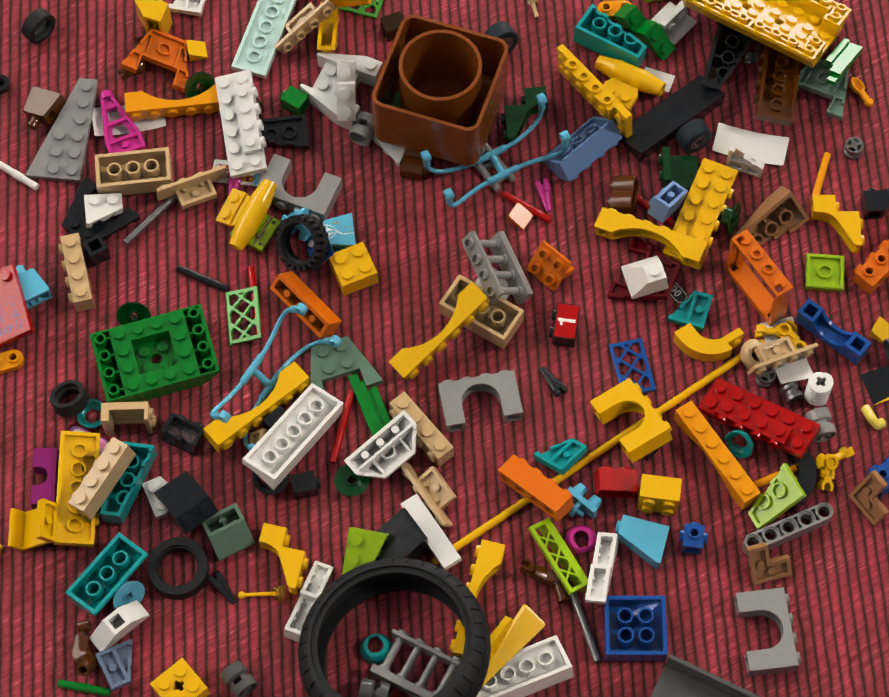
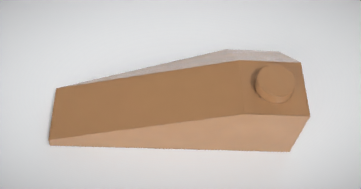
(775, 216)

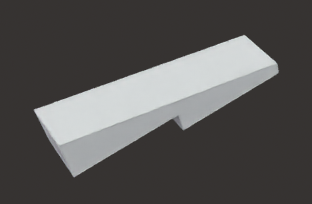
(437, 540)
(602, 567)
(311, 590)

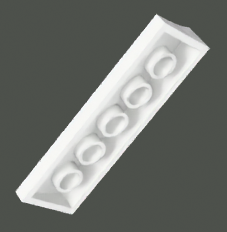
(293, 435)
(530, 671)

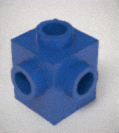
(693, 538)

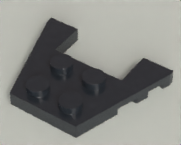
(76, 221)

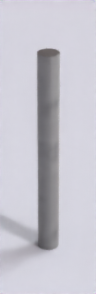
(150, 219)
(585, 627)

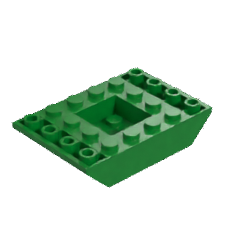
(127, 353)

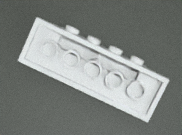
(241, 124)

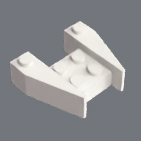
(324, 94)

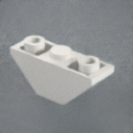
(118, 625)

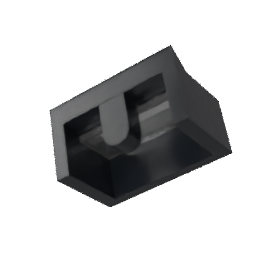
(183, 433)

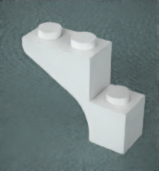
(346, 90)

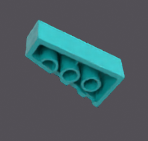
(607, 38)
(128, 486)

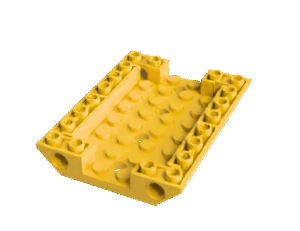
(790, 26)

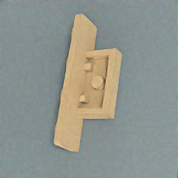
(303, 23)
(193, 189)
(778, 352)
(433, 490)

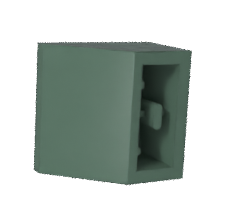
(228, 532)

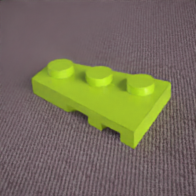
(778, 498)
(362, 547)

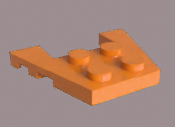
(163, 51)

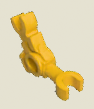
(780, 331)
(827, 466)

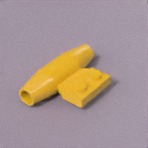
(628, 80)
(246, 212)

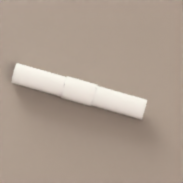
(19, 176)

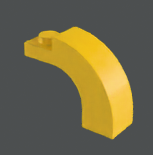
(706, 349)

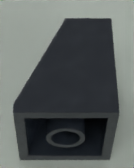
(185, 502)
(404, 538)

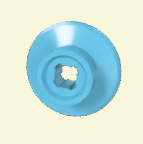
(128, 593)

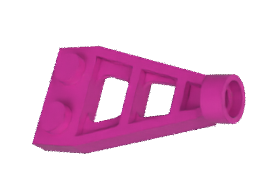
(129, 142)

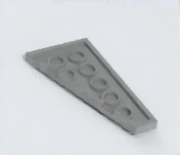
(66, 144)

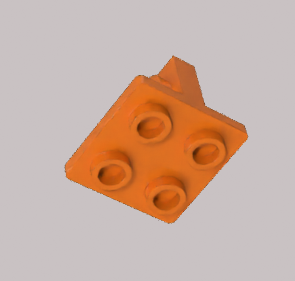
(549, 266)

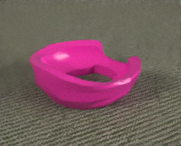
(573, 547)

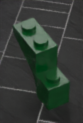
(517, 115)

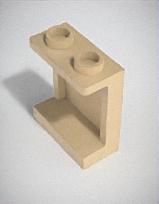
(127, 413)

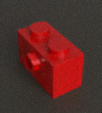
(616, 482)

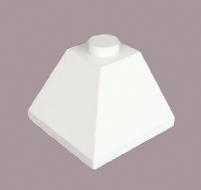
(645, 277)

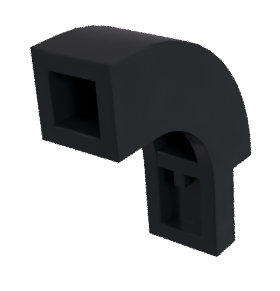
(806, 476)

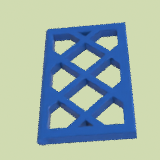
(642, 356)

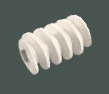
(818, 388)

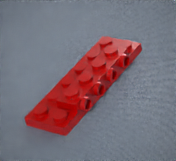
(759, 418)

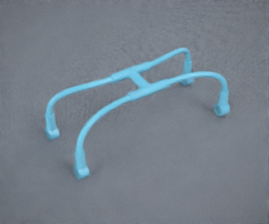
(491, 155)
(269, 384)

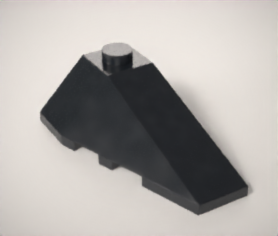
(725, 54)

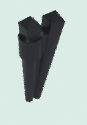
(554, 384)
(222, 587)

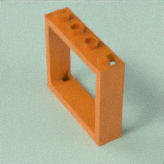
(747, 247)

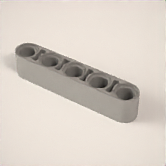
(793, 522)

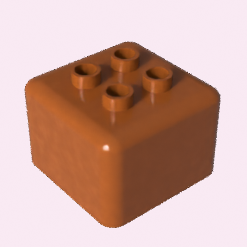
(446, 86)

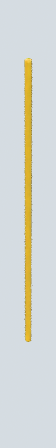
(597, 452)

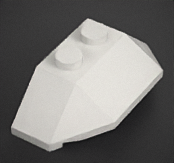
(385, 449)

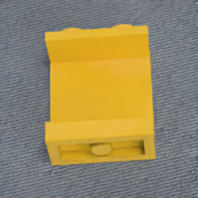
(33, 527)

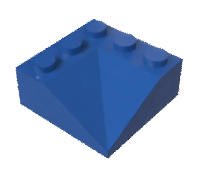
(635, 629)

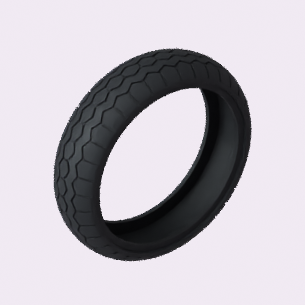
(385, 577)

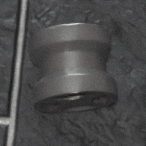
(856, 144)
(769, 375)
(791, 393)

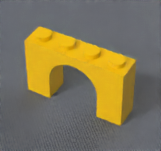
(629, 398)

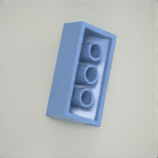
(585, 146)

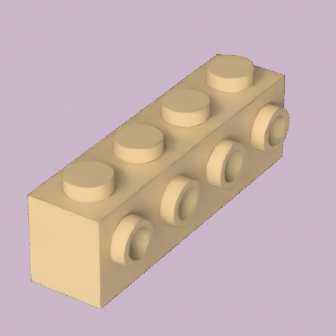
(77, 271)
(428, 437)
(101, 478)

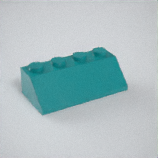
(106, 574)

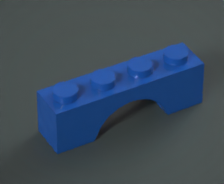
(848, 344)

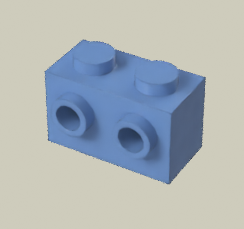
(667, 201)

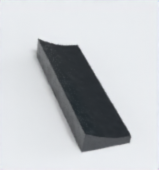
(664, 120)

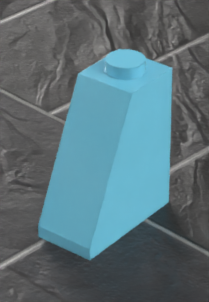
(643, 538)

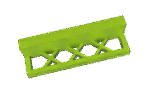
(560, 553)

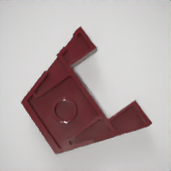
(671, 268)

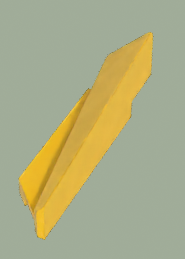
(511, 637)

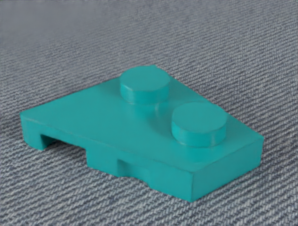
(693, 311)
(562, 456)

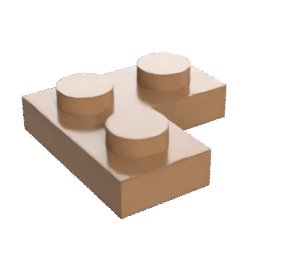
(866, 497)
(766, 568)

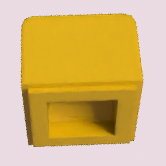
(196, 50)
(880, 330)

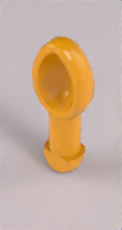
(858, 87)

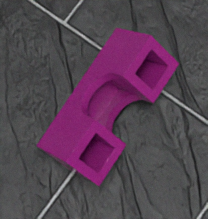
(45, 462)

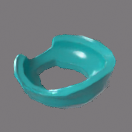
(94, 404)
(738, 451)
(377, 657)

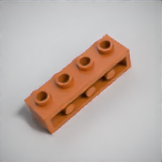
(874, 270)
(319, 315)
(536, 487)

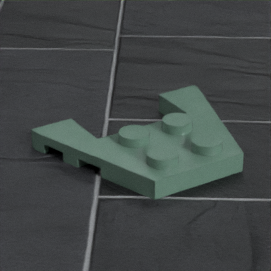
(815, 81)
(334, 362)

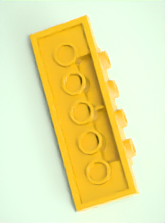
(593, 90)
(705, 202)
(76, 459)

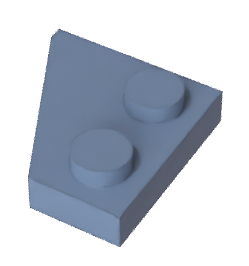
(116, 664)

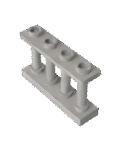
(507, 261)
(400, 680)

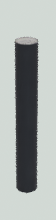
(202, 278)

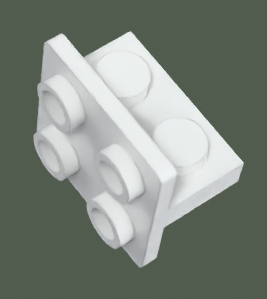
(674, 21)

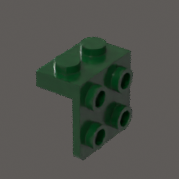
(677, 168)

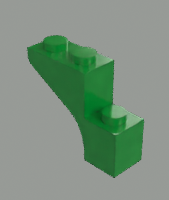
(646, 30)

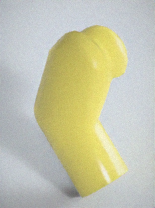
(876, 423)

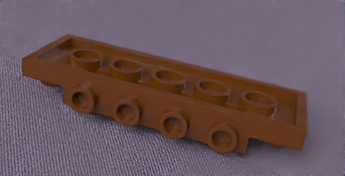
(776, 87)

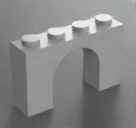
(318, 203)
(501, 385)
(774, 605)

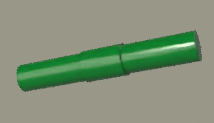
(83, 687)

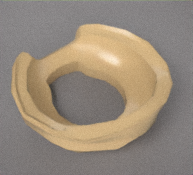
(745, 353)

